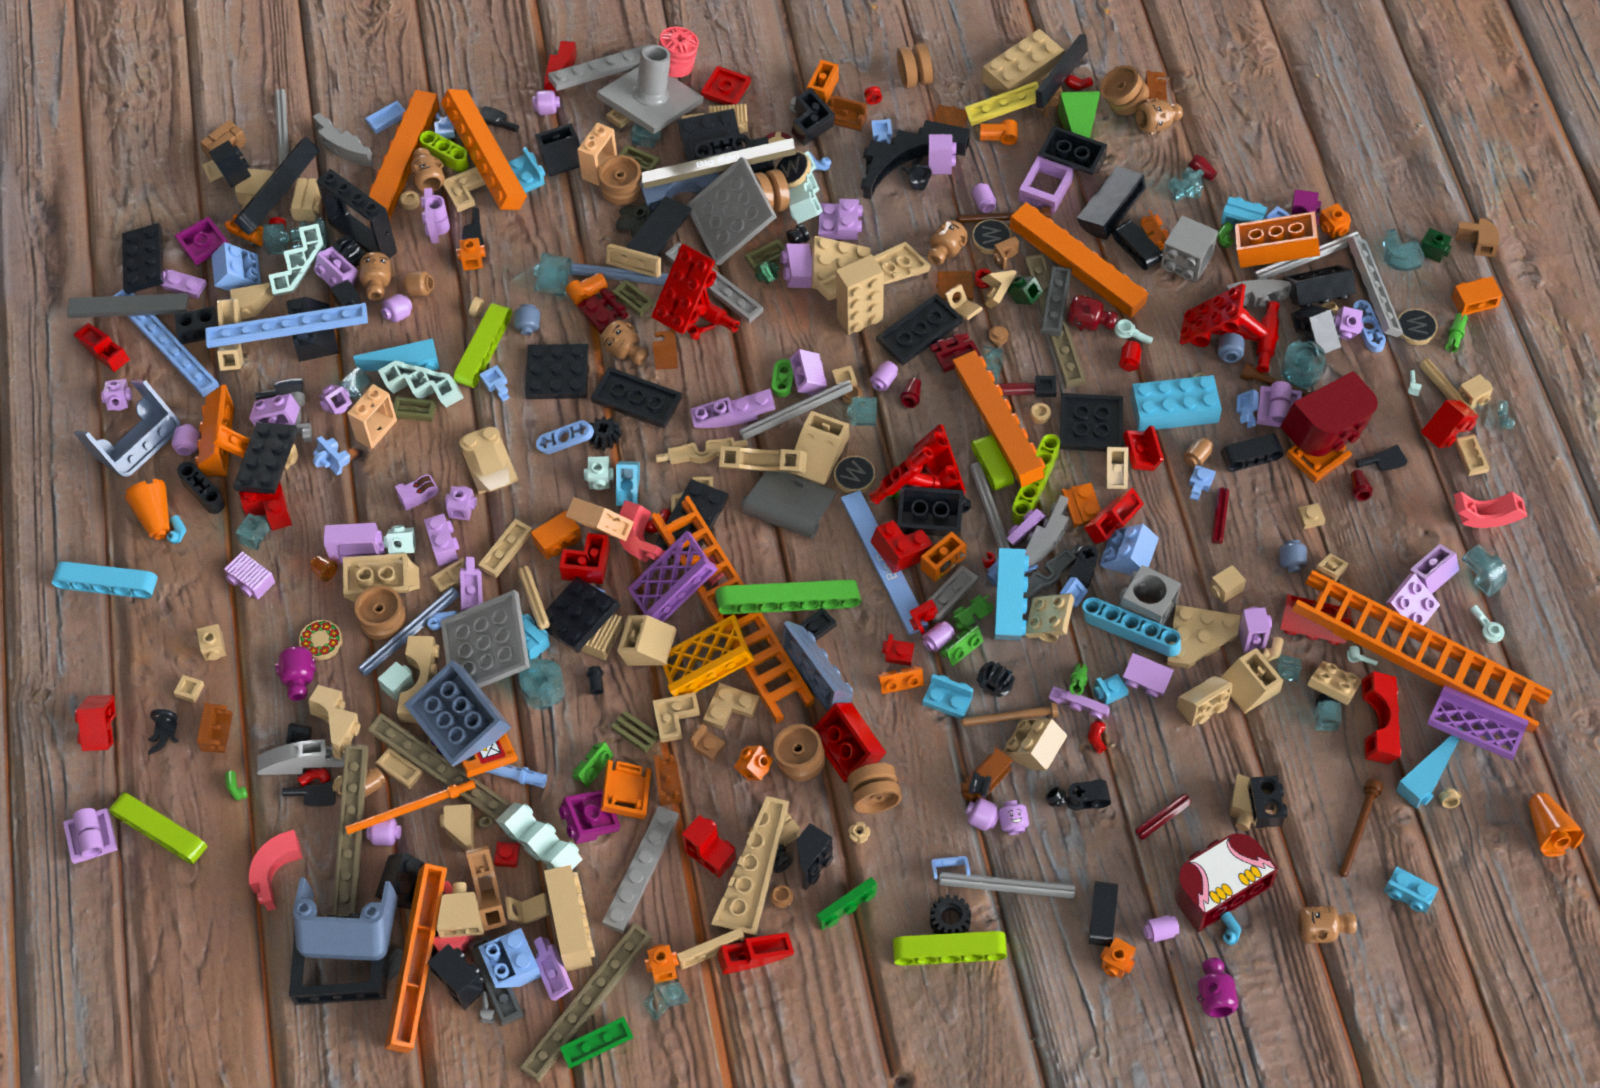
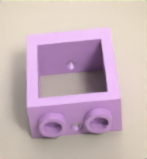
(1032, 195)
(353, 541)

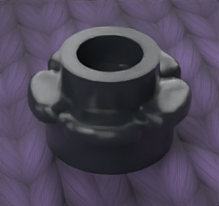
(1056, 796)

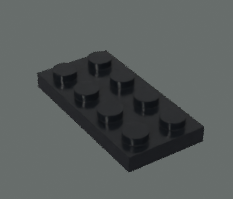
(142, 258)
(919, 329)
(636, 397)
(265, 458)
(709, 504)

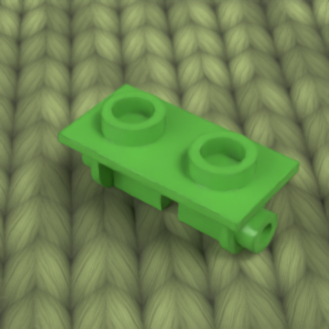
(978, 607)
(967, 642)
(596, 762)

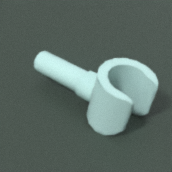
(1414, 388)
(1353, 655)

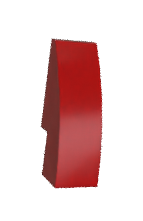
(565, 58)
(101, 347)
(1114, 516)
(754, 952)

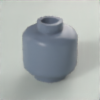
(527, 319)
(1231, 347)
(1293, 556)

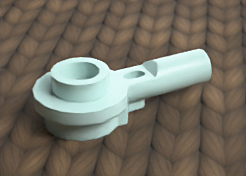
(1125, 329)
(1491, 631)

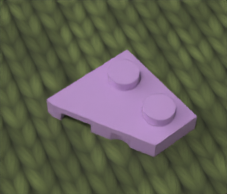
(1031, 519)

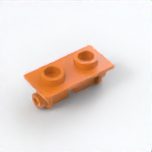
(1152, 224)
(255, 237)
(906, 679)

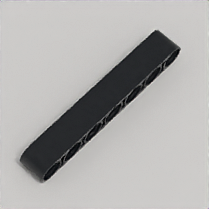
(276, 186)

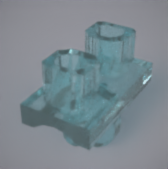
(1189, 187)

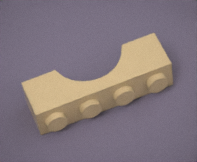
(763, 460)
(420, 654)

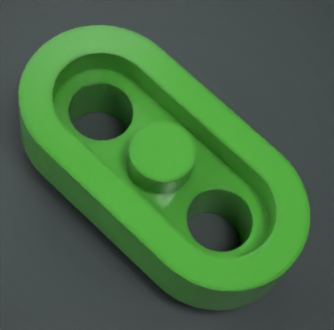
(782, 380)

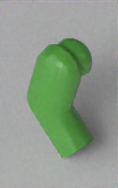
(1223, 237)
(231, 785)

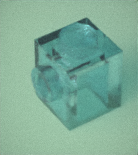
(275, 238)
(863, 411)

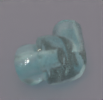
(1505, 422)

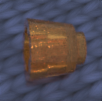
(323, 568)

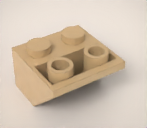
(646, 641)
(1252, 680)
(1205, 700)
(1035, 743)

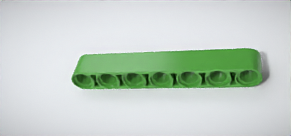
(787, 597)

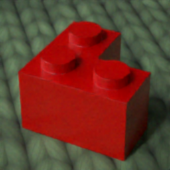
(1448, 422)
(271, 505)
(897, 549)
(587, 564)
(94, 722)
(706, 848)

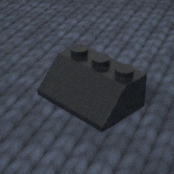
(1074, 151)
(1321, 285)
(312, 344)
(931, 510)

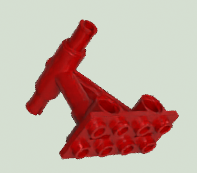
(685, 294)
(1226, 315)
(933, 458)

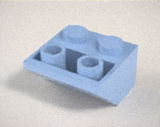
(235, 267)
(1129, 549)
(510, 960)

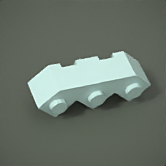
(803, 200)
(298, 261)
(421, 382)
(537, 837)

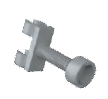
(305, 428)

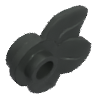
(632, 219)

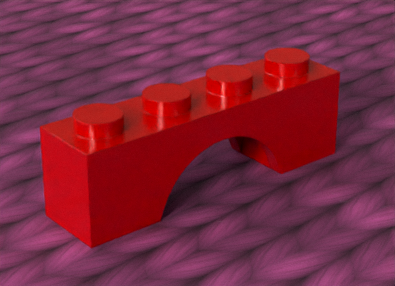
(1381, 694)

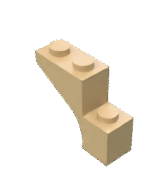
(229, 356)
(343, 724)

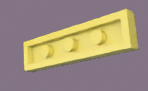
(1002, 104)

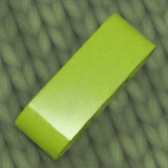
(446, 151)
(992, 462)

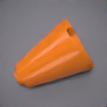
(150, 507)
(1553, 826)

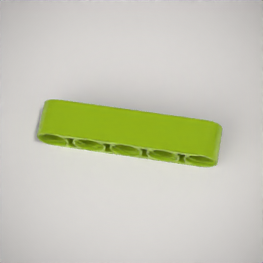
(482, 345)
(1049, 456)
(158, 828)
(949, 948)

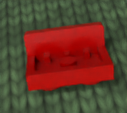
(1143, 449)

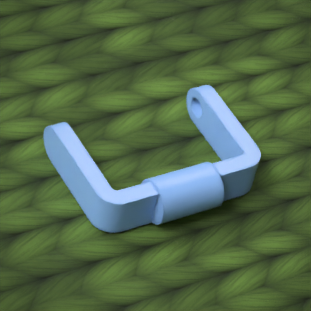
(950, 861)

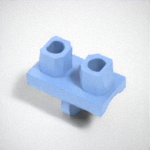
(327, 455)

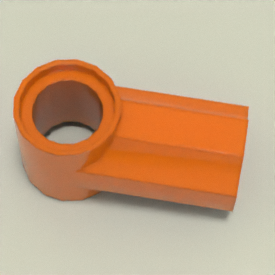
(1005, 132)
(582, 290)

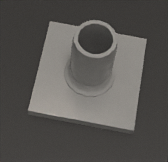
(649, 93)

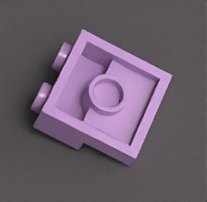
(840, 220)

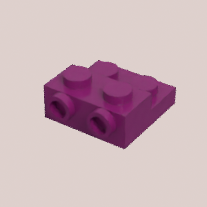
(200, 240)
(585, 818)

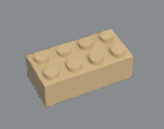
(1023, 63)
(860, 294)
(570, 917)

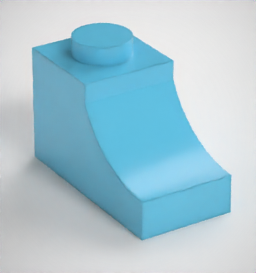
(627, 482)

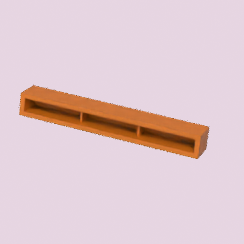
(483, 149)
(397, 162)
(1085, 264)
(999, 419)
(414, 960)

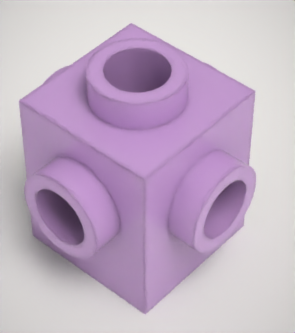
(1348, 322)
(116, 394)
(341, 399)
(460, 503)

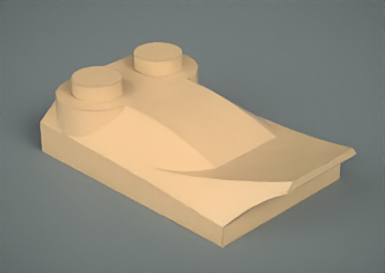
(487, 459)
(375, 570)

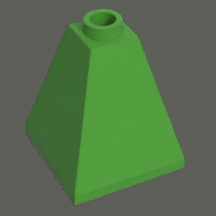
(1078, 111)

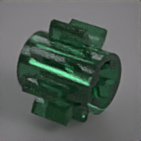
(767, 271)

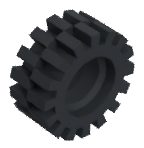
(950, 904)

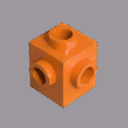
(1334, 221)
(471, 254)
(754, 762)
(1118, 958)
(661, 963)

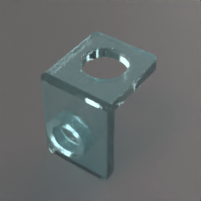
(993, 359)
(355, 382)
(1287, 670)
(668, 996)

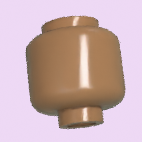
(418, 283)

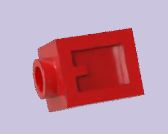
(925, 613)
(898, 651)

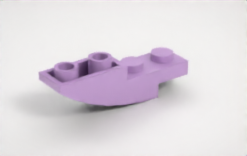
(734, 412)

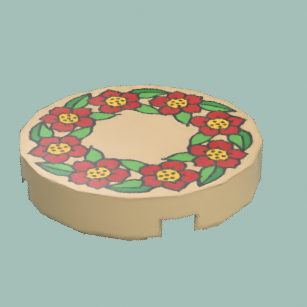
(322, 639)

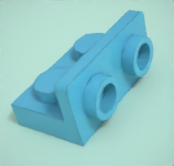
(527, 171)
(948, 696)
(1410, 890)

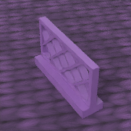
(679, 589)
(1483, 715)

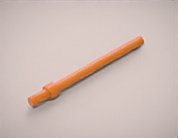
(451, 792)

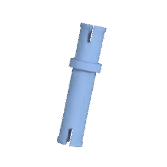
(520, 774)

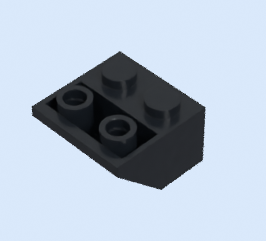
(559, 149)
(813, 853)
(402, 873)

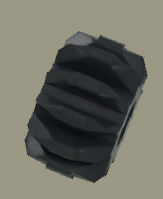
(349, 250)
(605, 433)
(995, 679)

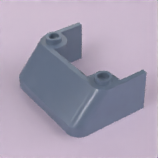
(142, 441)
(344, 937)

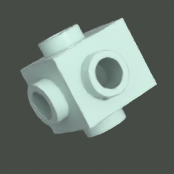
(599, 473)
(400, 540)

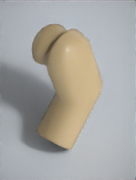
(1275, 650)

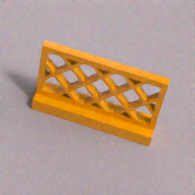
(711, 669)

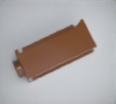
(995, 766)

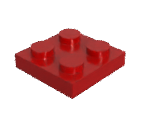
(725, 86)

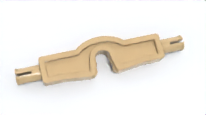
(690, 451)

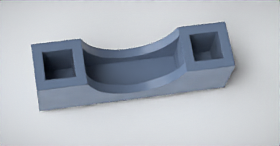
(654, 195)

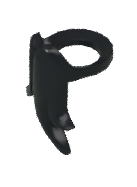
(918, 178)
(164, 728)

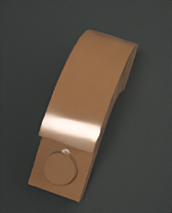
(486, 888)

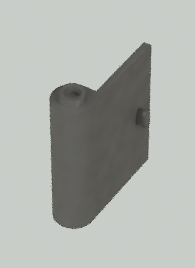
(788, 502)

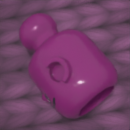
(296, 671)
(1217, 990)

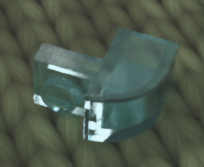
(1402, 256)
(1489, 570)

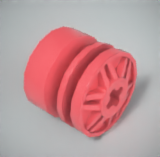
(682, 48)

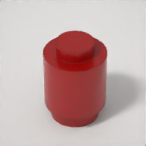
(1130, 356)

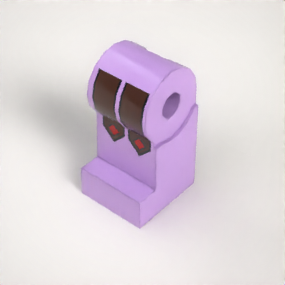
(416, 492)

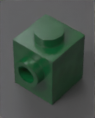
(1436, 245)
(1025, 290)

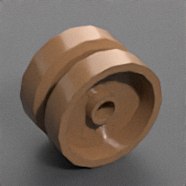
(914, 65)
(1124, 90)
(620, 180)
(775, 189)
(380, 612)
(799, 752)
(874, 788)

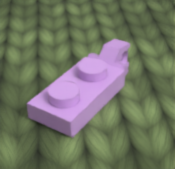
(183, 283)
(470, 585)
(1077, 702)
(552, 969)

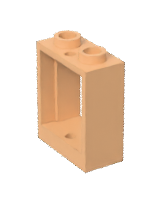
(595, 151)
(383, 418)
(599, 519)

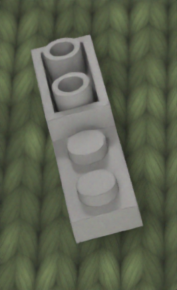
(342, 144)
(1261, 291)
(1047, 537)
(295, 757)

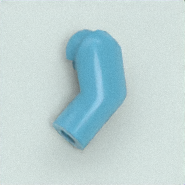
(178, 532)
(1233, 929)

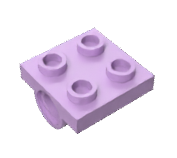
(434, 215)
(1275, 403)
(1413, 600)
(90, 834)

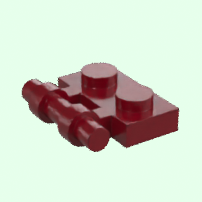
(597, 313)
(946, 355)

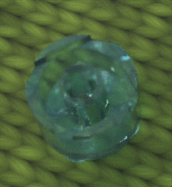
(552, 274)
(1303, 364)
(542, 684)

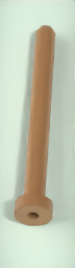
(1013, 715)

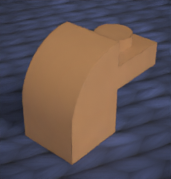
(1483, 234)

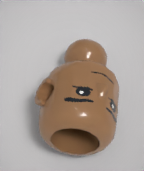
(1157, 115)
(426, 170)
(947, 241)
(375, 274)
(623, 342)
(1323, 924)

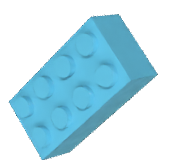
(1176, 403)
(1009, 594)

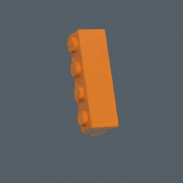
(1277, 239)
(217, 409)

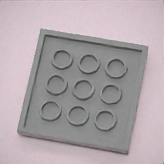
(731, 211)
(488, 639)

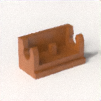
(1156, 87)
(848, 112)
(665, 351)
(214, 728)
(667, 780)

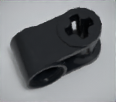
(1084, 568)
(1089, 794)

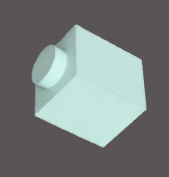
(396, 680)

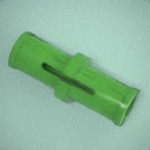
(1456, 332)
(1078, 679)

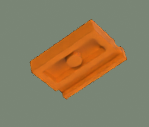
(1081, 504)

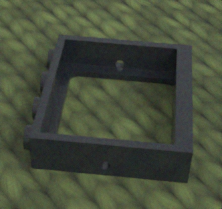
(338, 193)
(371, 990)

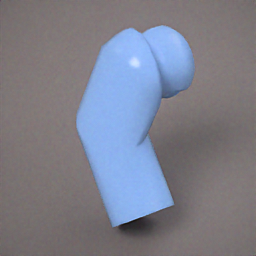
(822, 165)
(434, 622)

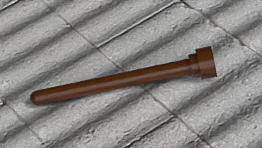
(1045, 210)
(1250, 373)
(1372, 790)

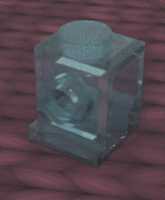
(643, 137)
(252, 531)
(1327, 711)

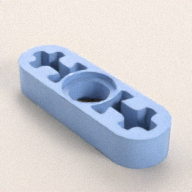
(1367, 334)
(555, 436)

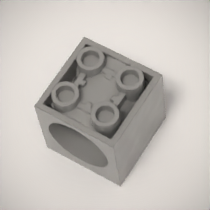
(1189, 249)
(1155, 585)

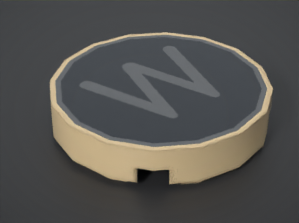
(794, 168)
(988, 234)
(1417, 326)
(854, 474)

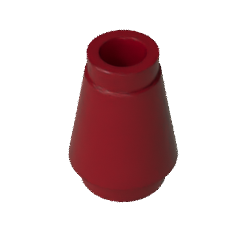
(1200, 162)
(911, 395)
(1360, 486)

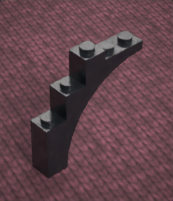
(906, 146)

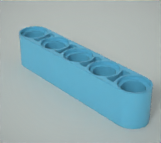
(104, 580)
(1137, 634)

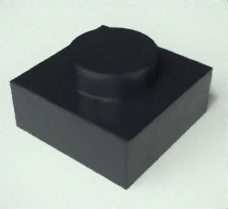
(1045, 386)
(298, 733)

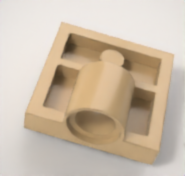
(1049, 617)
(1335, 682)

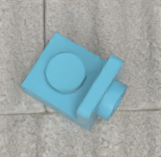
(1110, 689)

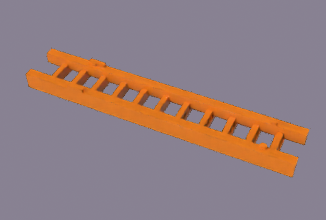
(764, 630)
(1427, 637)

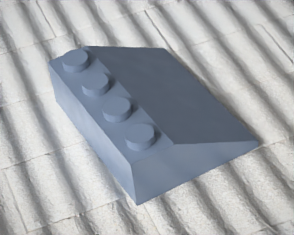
(814, 666)
(457, 714)

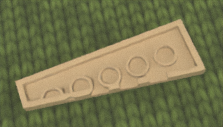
(896, 263)
(749, 884)

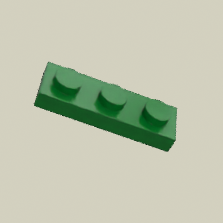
(847, 904)
(596, 1042)

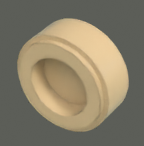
(409, 200)
(476, 307)
(1040, 413)

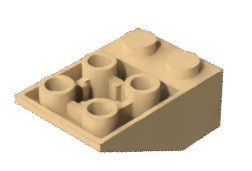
(823, 441)

